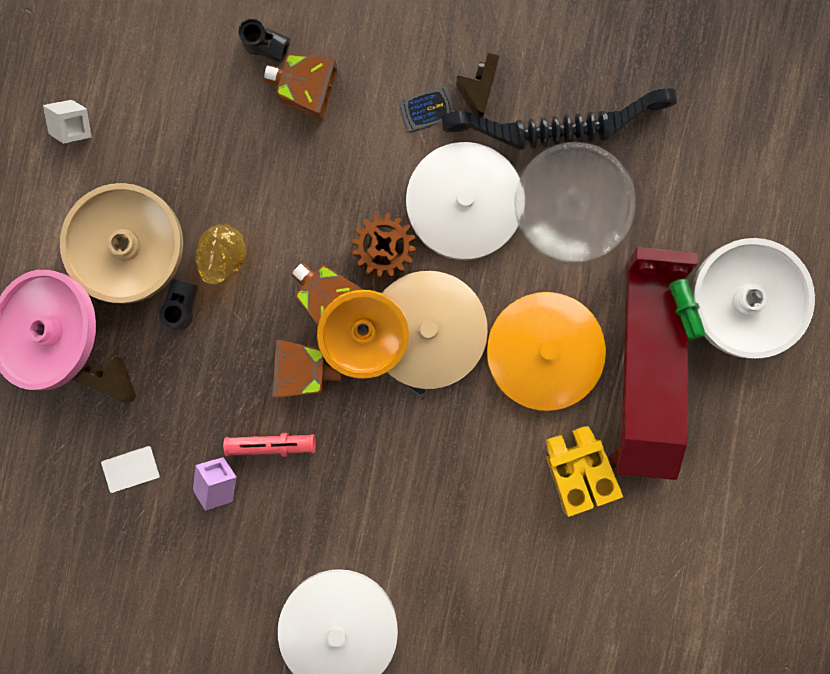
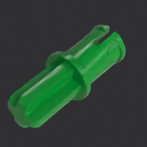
(687, 309)

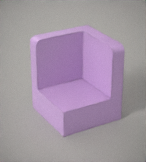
(214, 483)

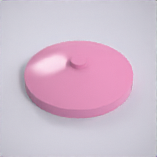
(45, 330)

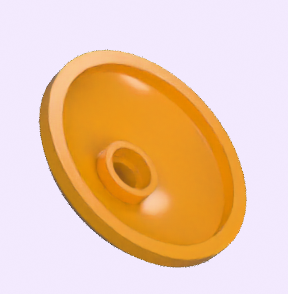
(366, 352)

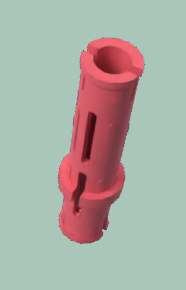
(305, 444)

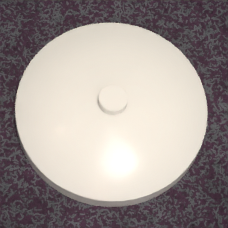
(463, 201)
(753, 298)
(338, 625)

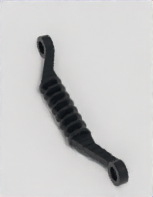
(516, 135)

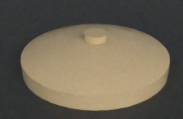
(121, 243)
(444, 329)

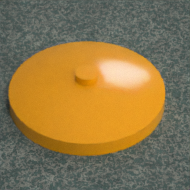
(546, 351)

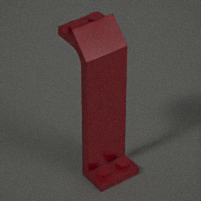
(654, 367)

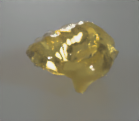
(220, 253)

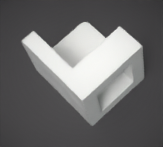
(67, 121)

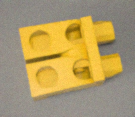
(579, 462)

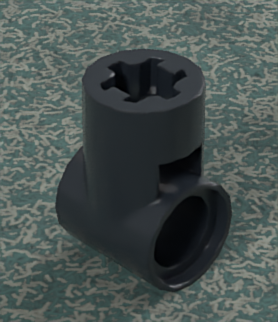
(278, 46)
(182, 289)

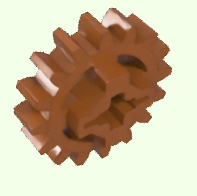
(395, 237)

